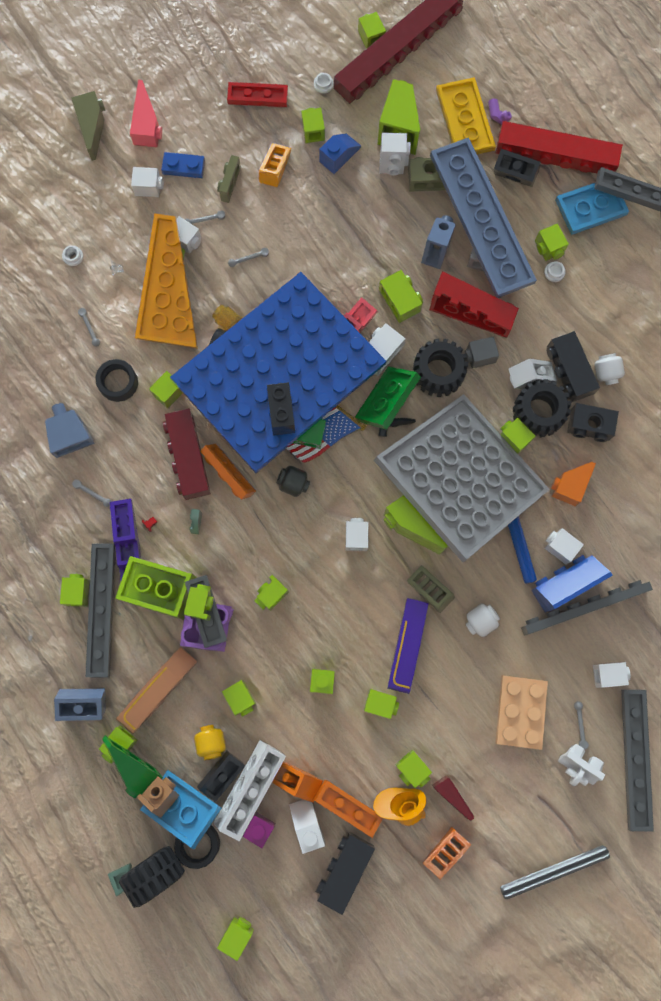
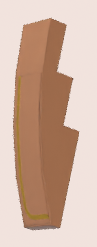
(156, 690)

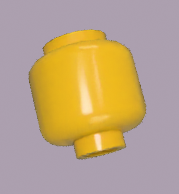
(209, 742)

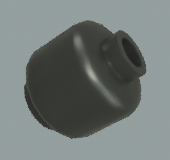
(293, 481)

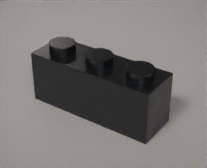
(572, 366)
(344, 872)

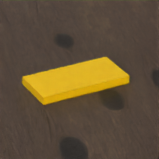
(465, 114)

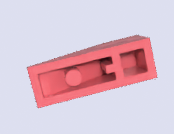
(144, 125)

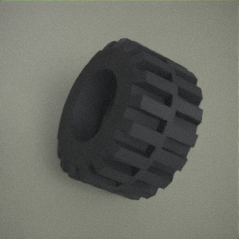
(447, 353)
(550, 394)
(151, 876)

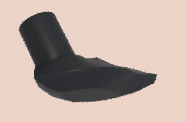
(396, 422)

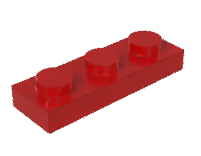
(257, 94)

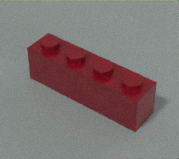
(187, 455)

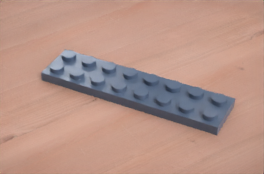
(483, 218)

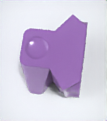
(191, 635)

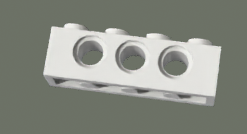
(249, 790)

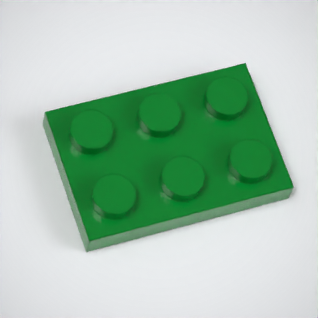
(387, 397)

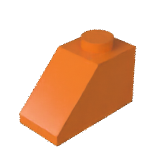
(572, 484)
(297, 782)

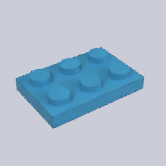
(589, 208)
(188, 815)

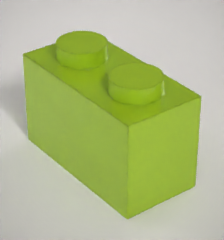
(400, 296)

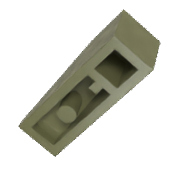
(90, 119)

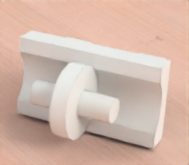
(579, 769)

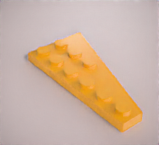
(165, 300)

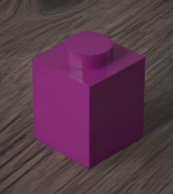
(259, 830)

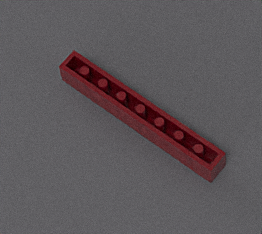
(394, 47)

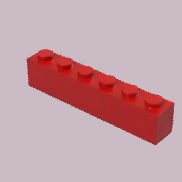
(559, 148)

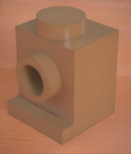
(159, 796)

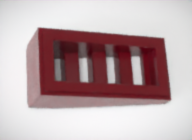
(448, 791)

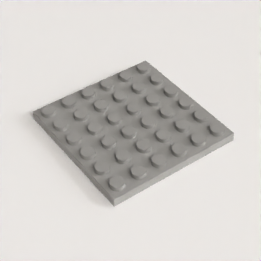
(461, 477)

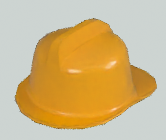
(401, 805)

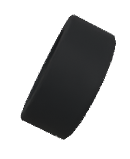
(108, 367)
(202, 862)

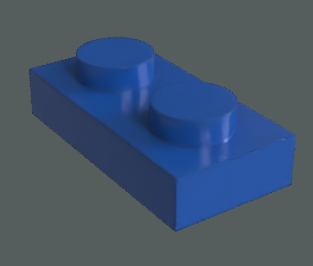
(183, 165)

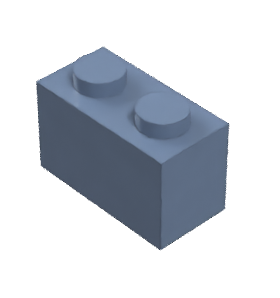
(80, 704)

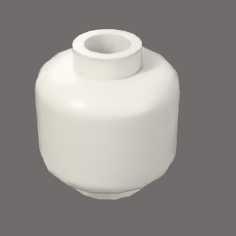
(609, 369)
(482, 620)

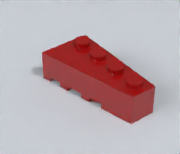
(472, 306)

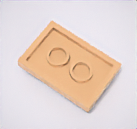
(521, 712)

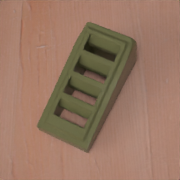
(436, 583)

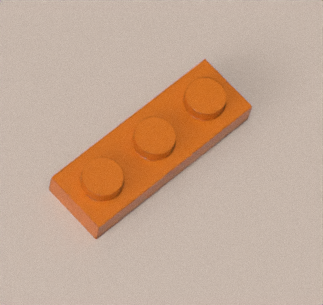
(227, 471)
(348, 808)

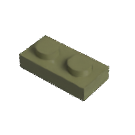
(231, 172)

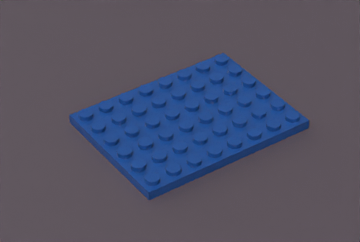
(285, 339)

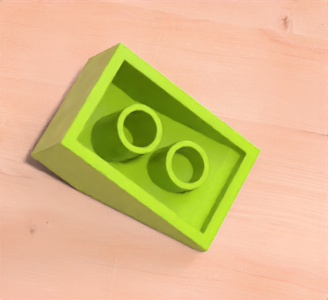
(410, 523)
(154, 587)

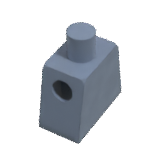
(439, 235)
(66, 432)

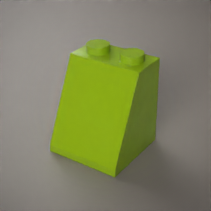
(401, 114)

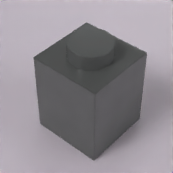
(482, 352)

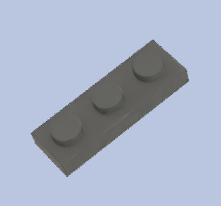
(211, 631)

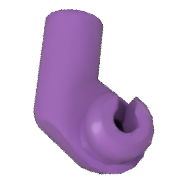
(496, 114)

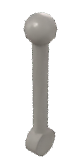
(220, 215)
(264, 252)
(82, 312)
(77, 484)
(578, 706)

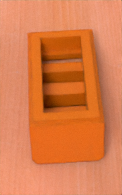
(459, 852)

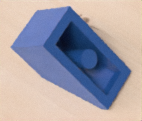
(337, 151)

